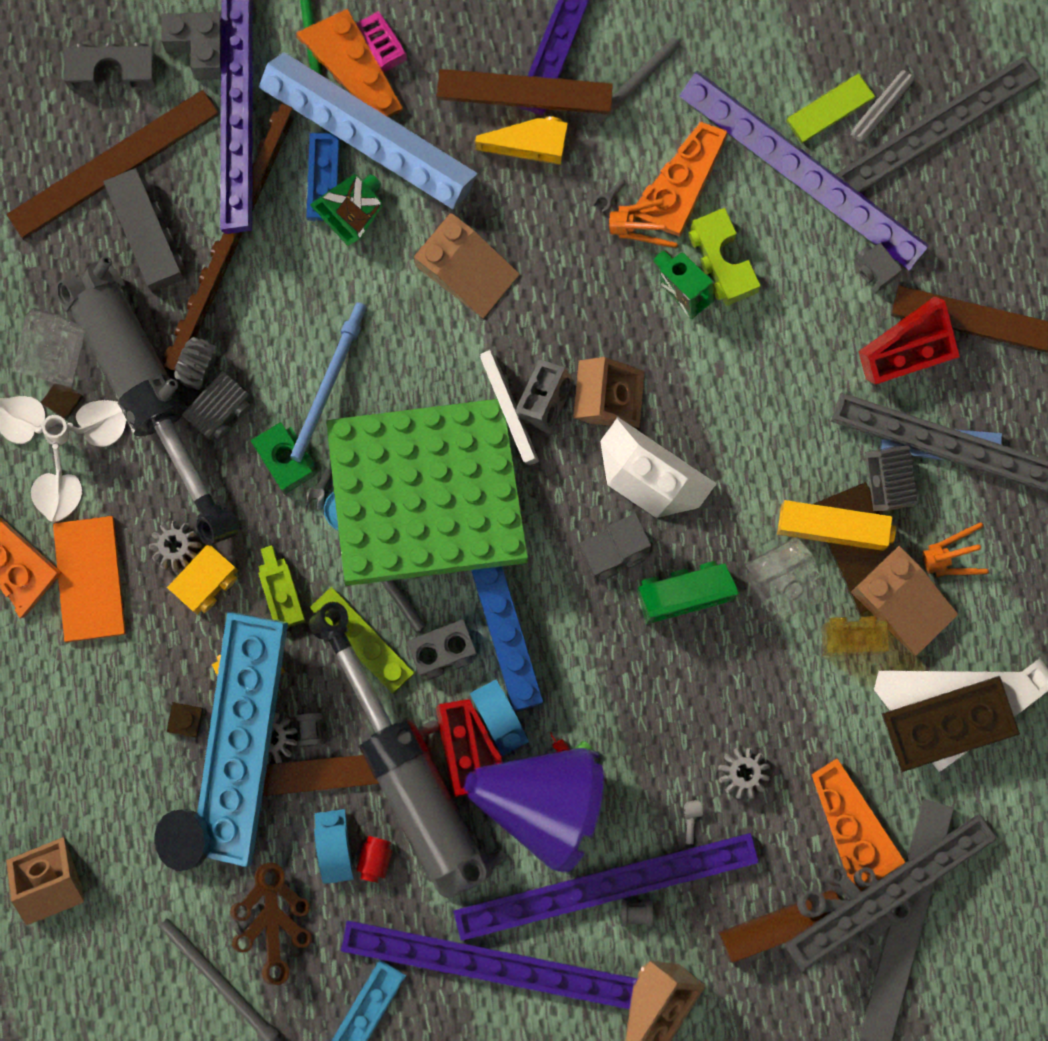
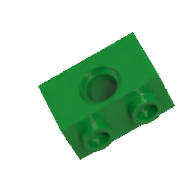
(270, 445)

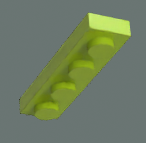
(369, 646)

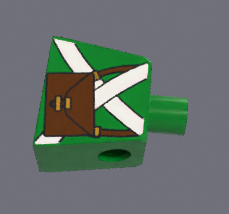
(350, 207)
(687, 286)

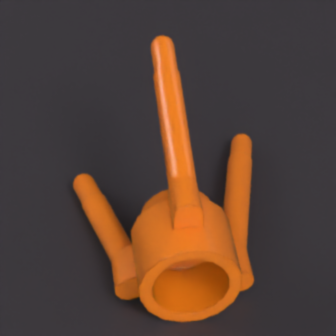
(624, 224)
(938, 558)

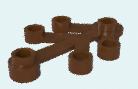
(271, 918)

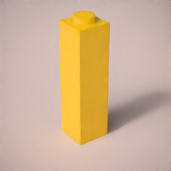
(836, 525)

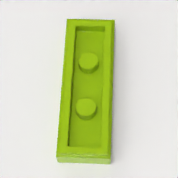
(830, 108)

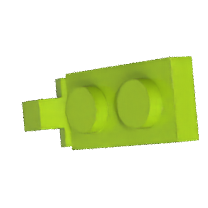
(280, 589)

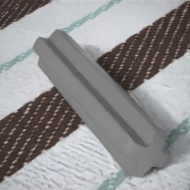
(882, 106)

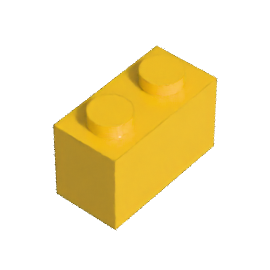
(203, 580)

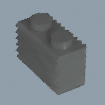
(218, 407)
(891, 478)

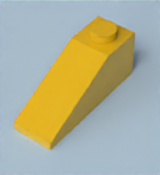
(532, 140)

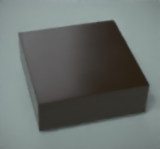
(62, 400)

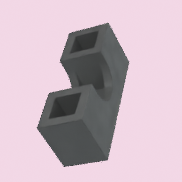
(86, 63)

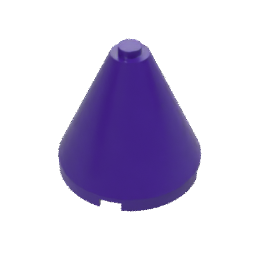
(543, 802)

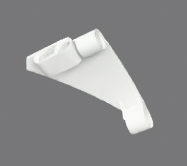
(909, 687)

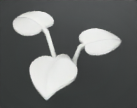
(23, 416)

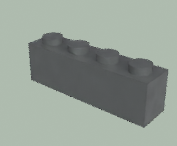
(143, 229)

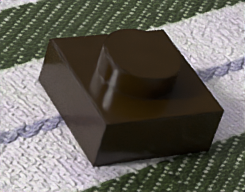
(184, 720)

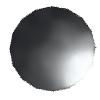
(182, 840)

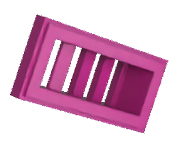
(390, 60)

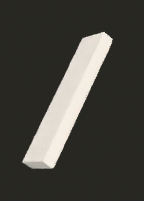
(508, 407)

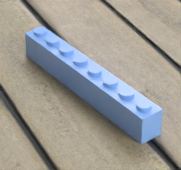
(367, 130)

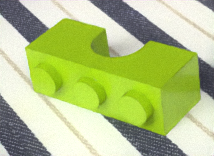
(731, 281)

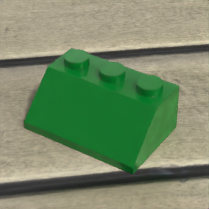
(686, 592)

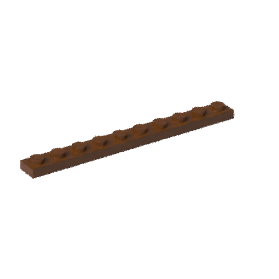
(224, 249)

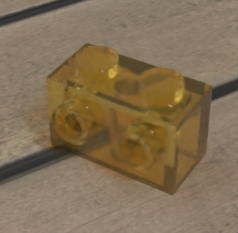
(854, 638)

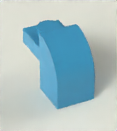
(499, 717)
(333, 846)

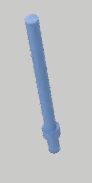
(349, 333)

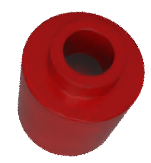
(374, 859)

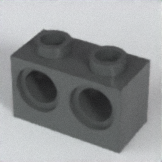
(544, 396)
(439, 641)

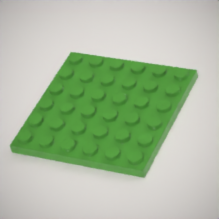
(425, 492)

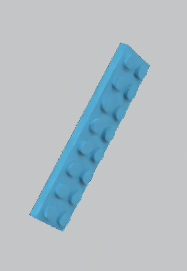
(241, 735)

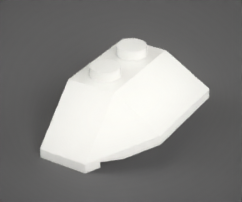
(651, 473)

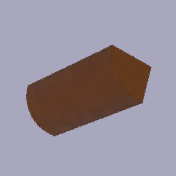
(768, 930)

